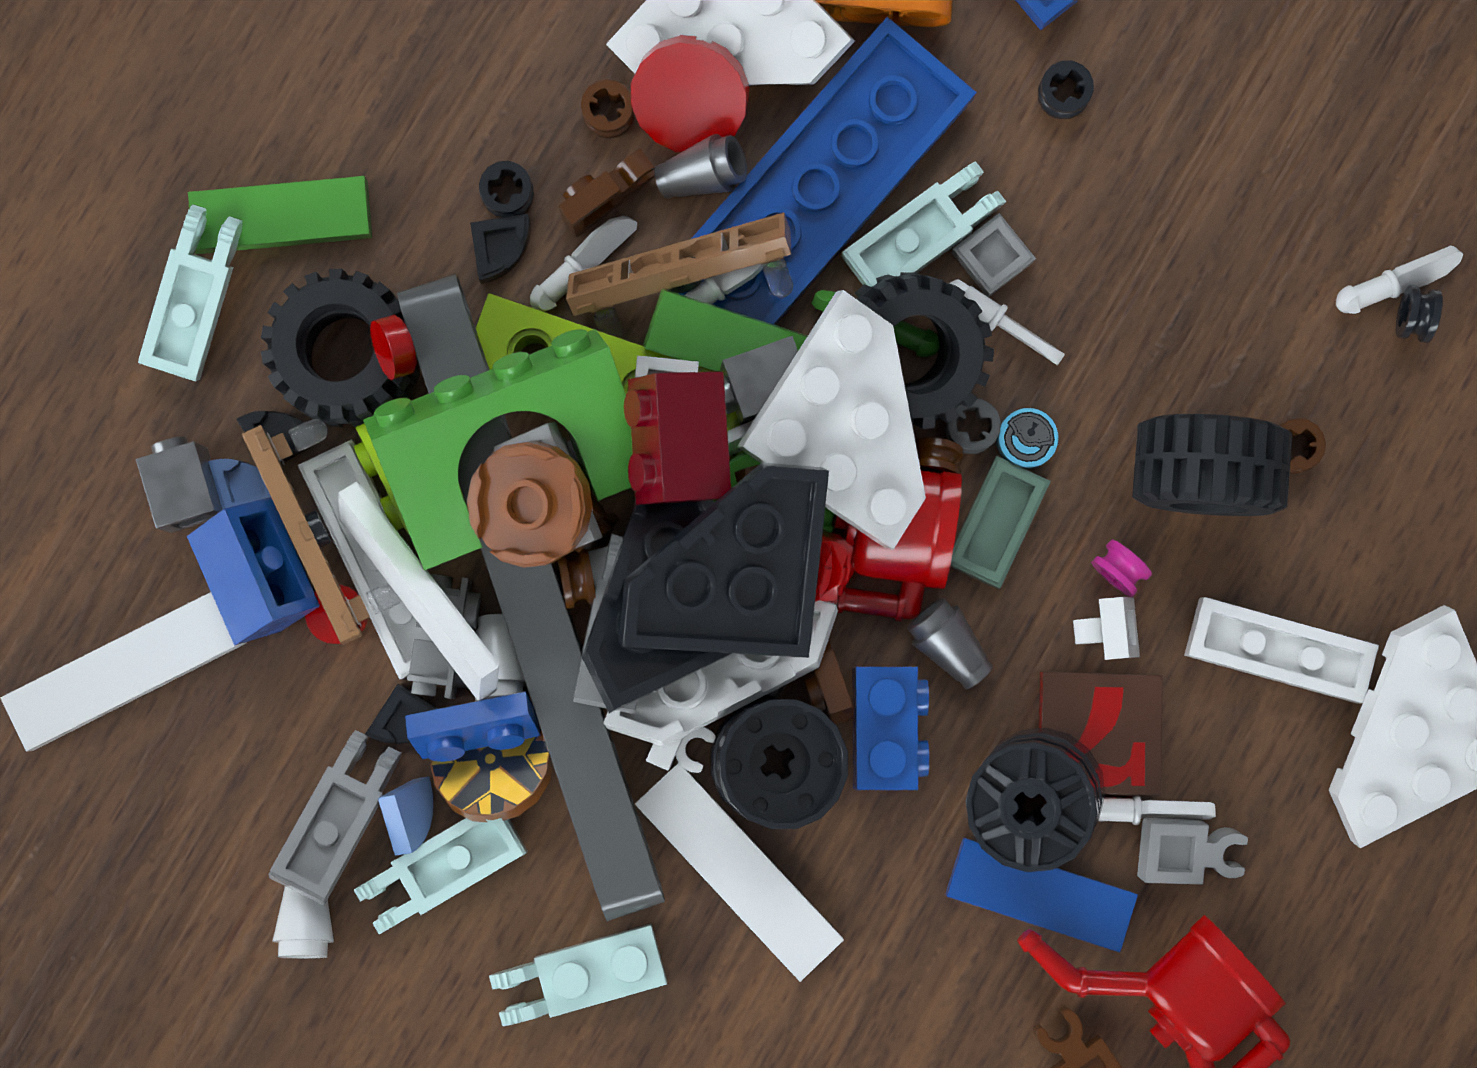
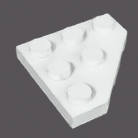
(769, 38)
(849, 413)
(720, 689)
(1412, 731)

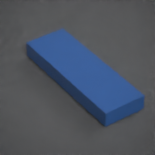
(1043, 898)

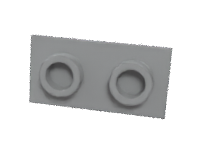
(427, 663)

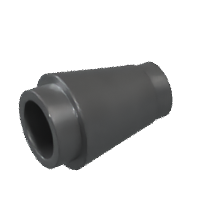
(705, 168)
(949, 642)

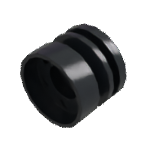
(1035, 764)
(812, 773)

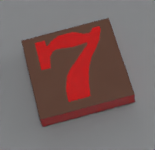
(1114, 719)

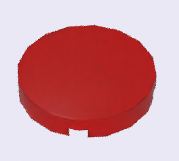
(689, 92)

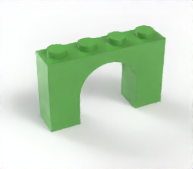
(425, 437)

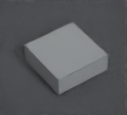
(993, 255)

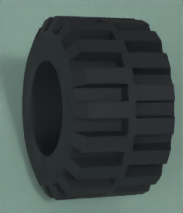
(294, 334)
(960, 338)
(1212, 465)

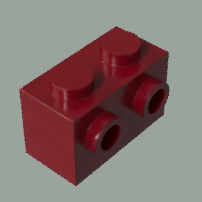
(678, 437)

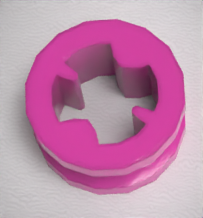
(1121, 568)

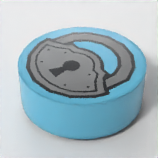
(1027, 438)

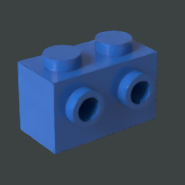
(252, 570)
(887, 728)

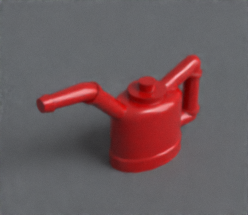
(918, 560)
(1200, 991)

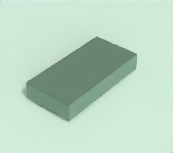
(998, 522)

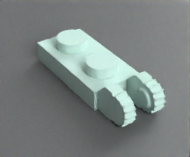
(920, 230)
(190, 299)
(445, 867)
(586, 974)

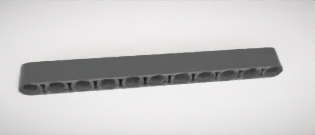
(543, 636)

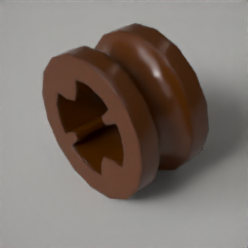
(616, 92)
(1316, 444)
(938, 455)
(576, 579)

